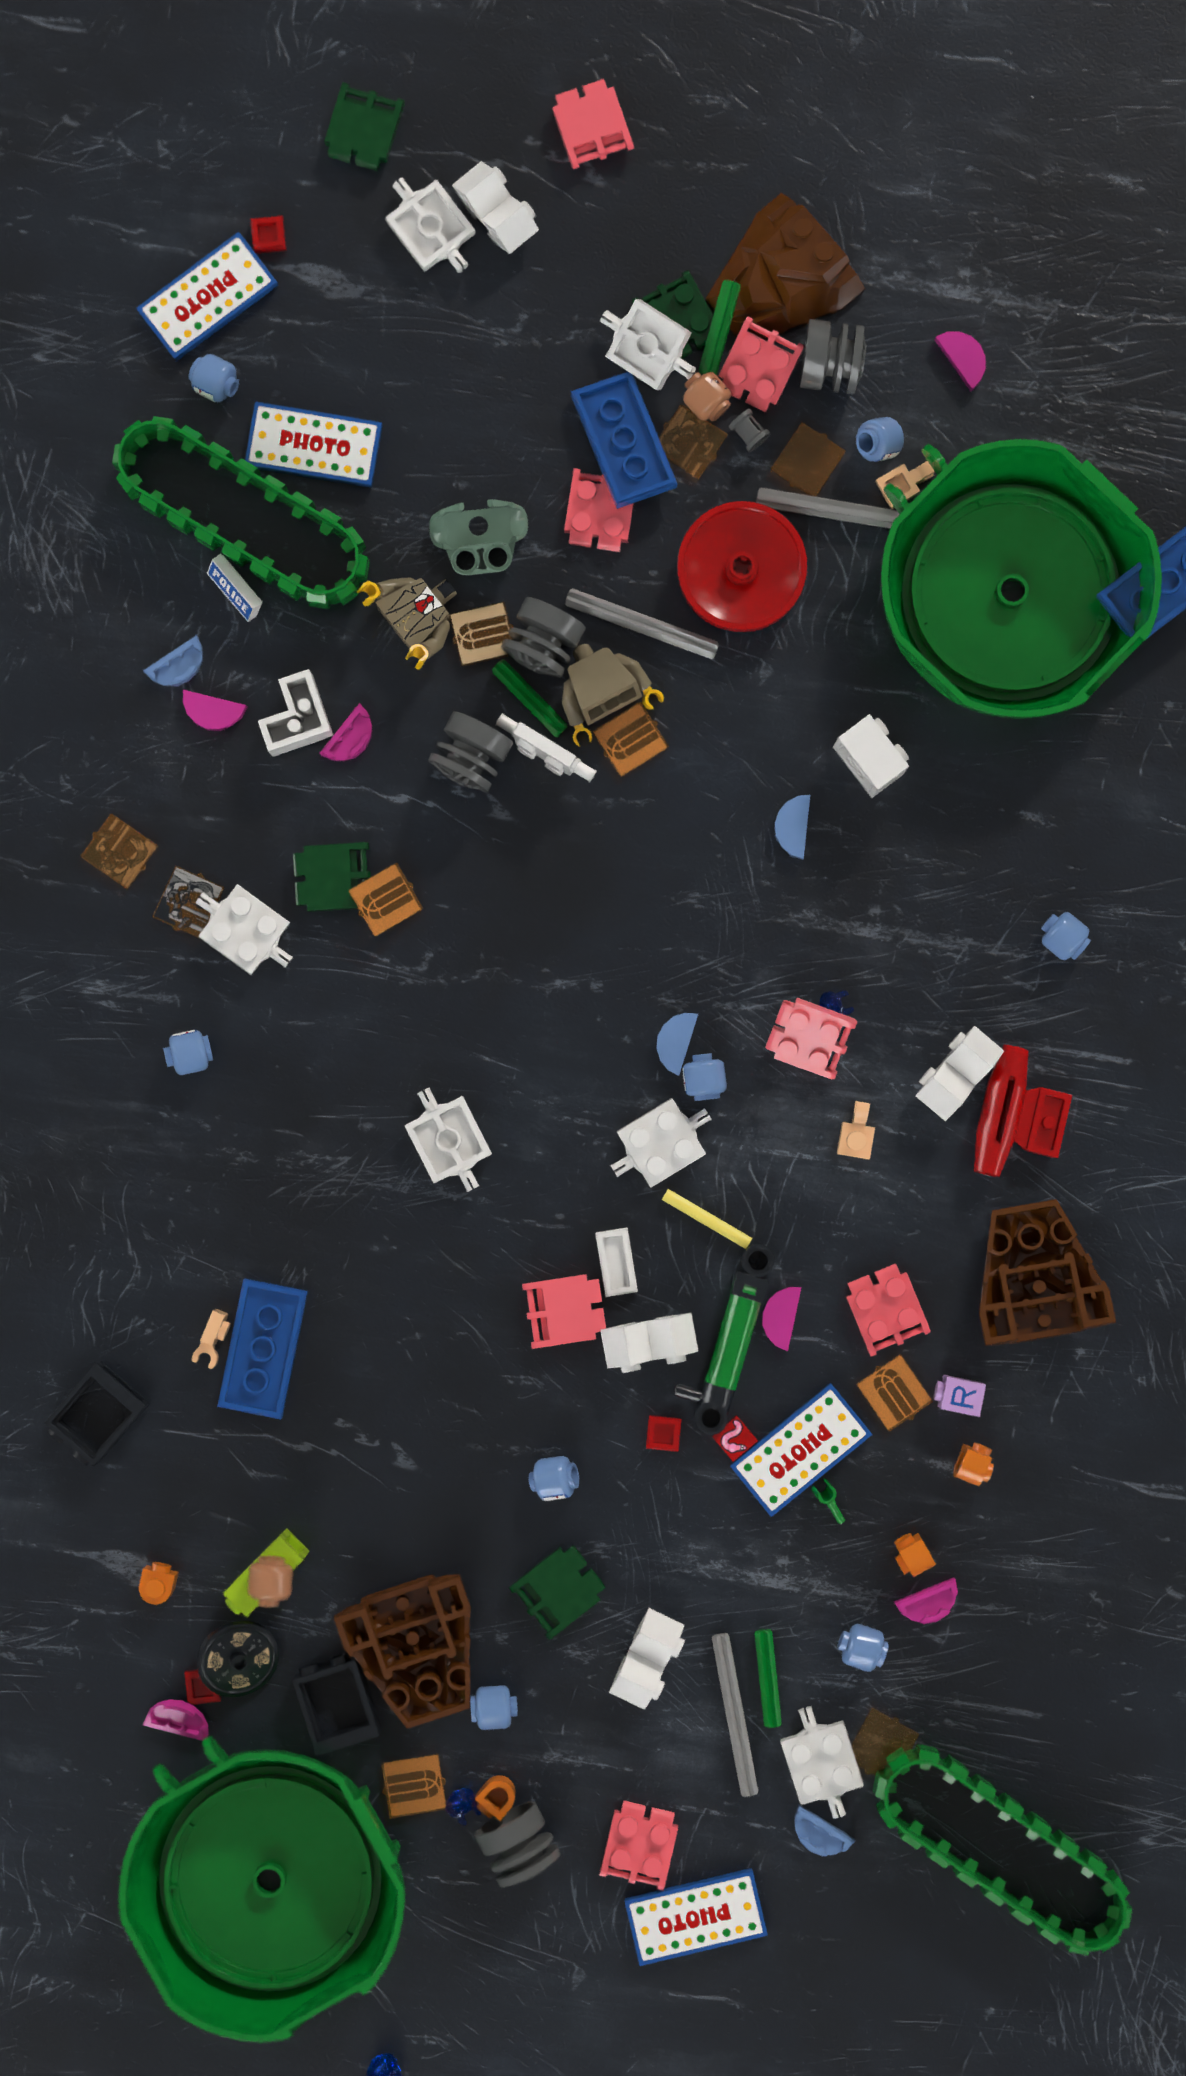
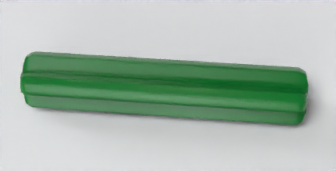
(719, 327)
(529, 698)
(768, 1678)

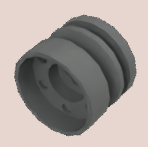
(832, 356)
(541, 641)
(470, 752)
(520, 1850)

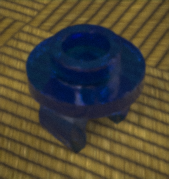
(833, 1002)
(460, 1803)
(384, 2065)

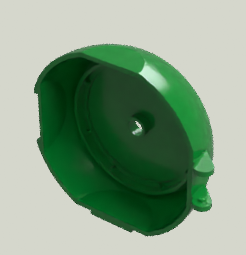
(1029, 519)
(247, 1955)

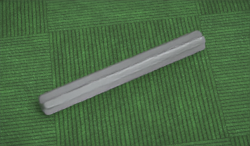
(827, 508)
(641, 623)
(735, 1714)

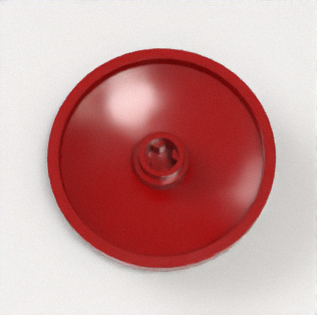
(742, 566)

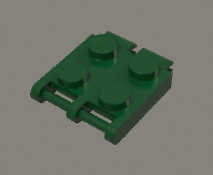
(362, 127)
(685, 307)
(329, 875)
(559, 1589)

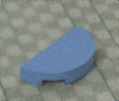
(178, 665)
(792, 825)
(674, 1041)
(819, 1835)

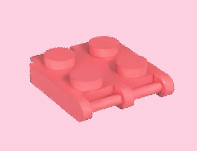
(591, 123)
(759, 366)
(594, 514)
(809, 1036)
(886, 1308)
(565, 1310)
(640, 1844)

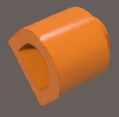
(974, 1464)
(913, 1554)
(157, 1583)
(496, 1797)

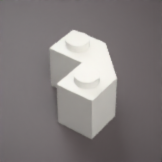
(488, 200)
(959, 1072)
(649, 1340)
(650, 1651)

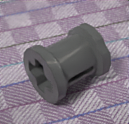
(749, 430)

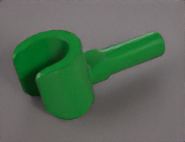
(828, 1497)

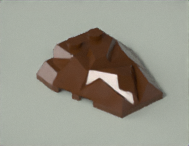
(787, 271)
(1038, 1278)
(414, 1646)

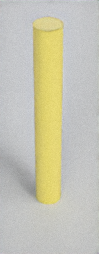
(707, 1218)

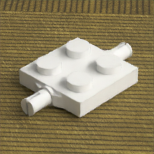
(430, 225)
(648, 344)
(534, 744)
(244, 929)
(448, 1139)
(661, 1142)
(822, 1762)

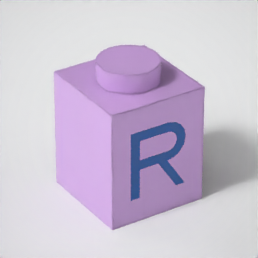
(960, 1395)

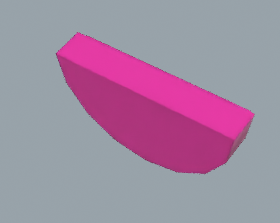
(964, 355)
(211, 711)
(350, 738)
(780, 1315)
(929, 1604)
(177, 1718)

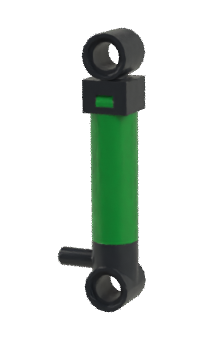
(732, 1342)

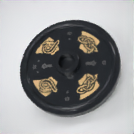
(237, 1658)

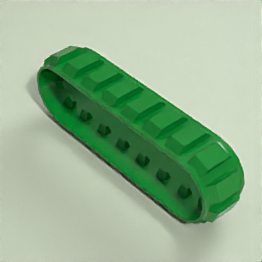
(162, 428)
(1102, 1937)

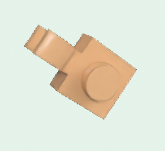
(905, 480)
(856, 1137)
(215, 1330)

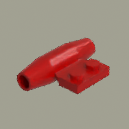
(1012, 1114)

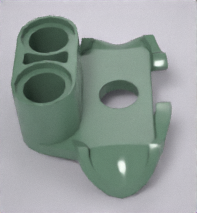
(451, 532)

